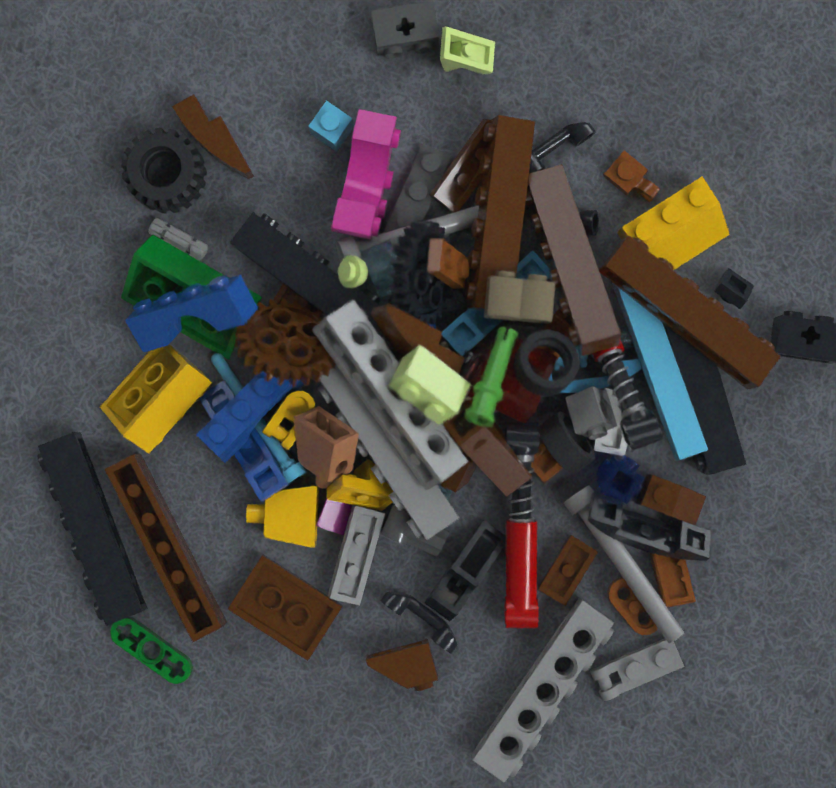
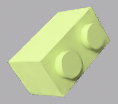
(429, 385)

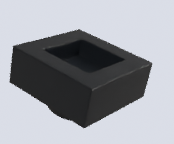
(734, 288)

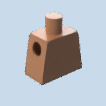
(325, 445)

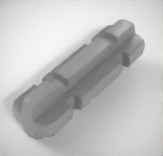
(178, 238)

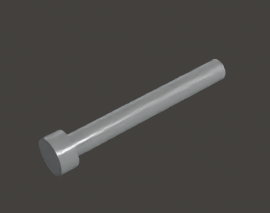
(451, 222)
(628, 569)

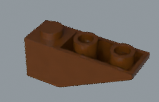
(488, 451)

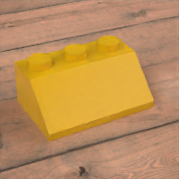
(681, 224)
(155, 396)

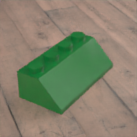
(164, 268)

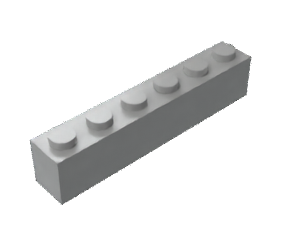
(428, 509)

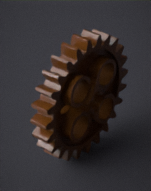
(283, 343)

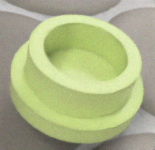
(352, 271)

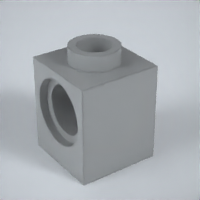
(591, 412)

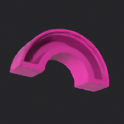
(361, 202)

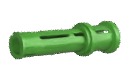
(488, 390)

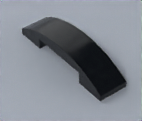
(646, 533)

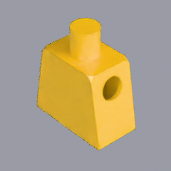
(288, 515)

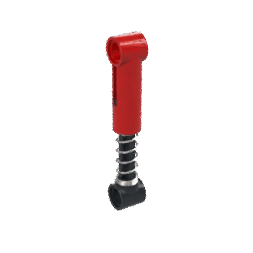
(637, 423)
(521, 534)

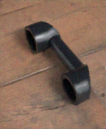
(575, 132)
(399, 602)

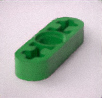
(138, 653)

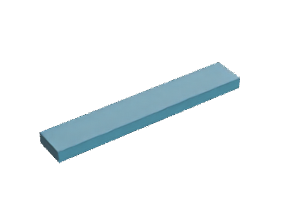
(663, 378)

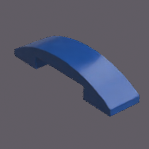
(254, 456)

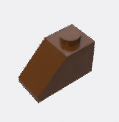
(671, 499)
(406, 665)

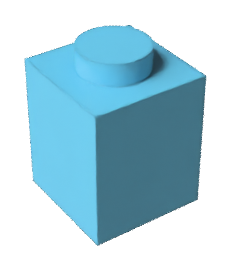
(331, 126)

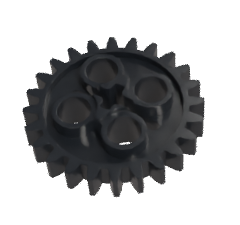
(415, 288)

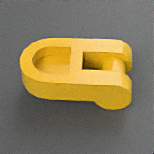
(291, 406)

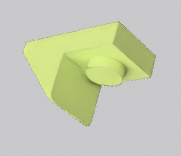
(466, 51)

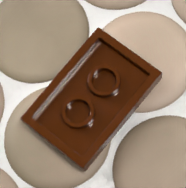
(285, 607)

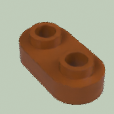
(629, 608)

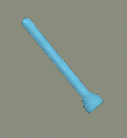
(289, 467)

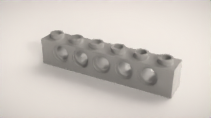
(372, 387)
(508, 762)

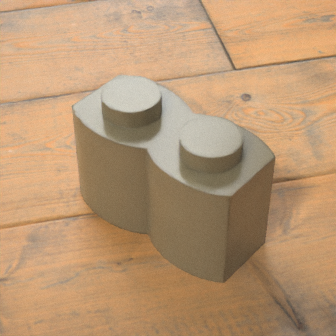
(519, 298)

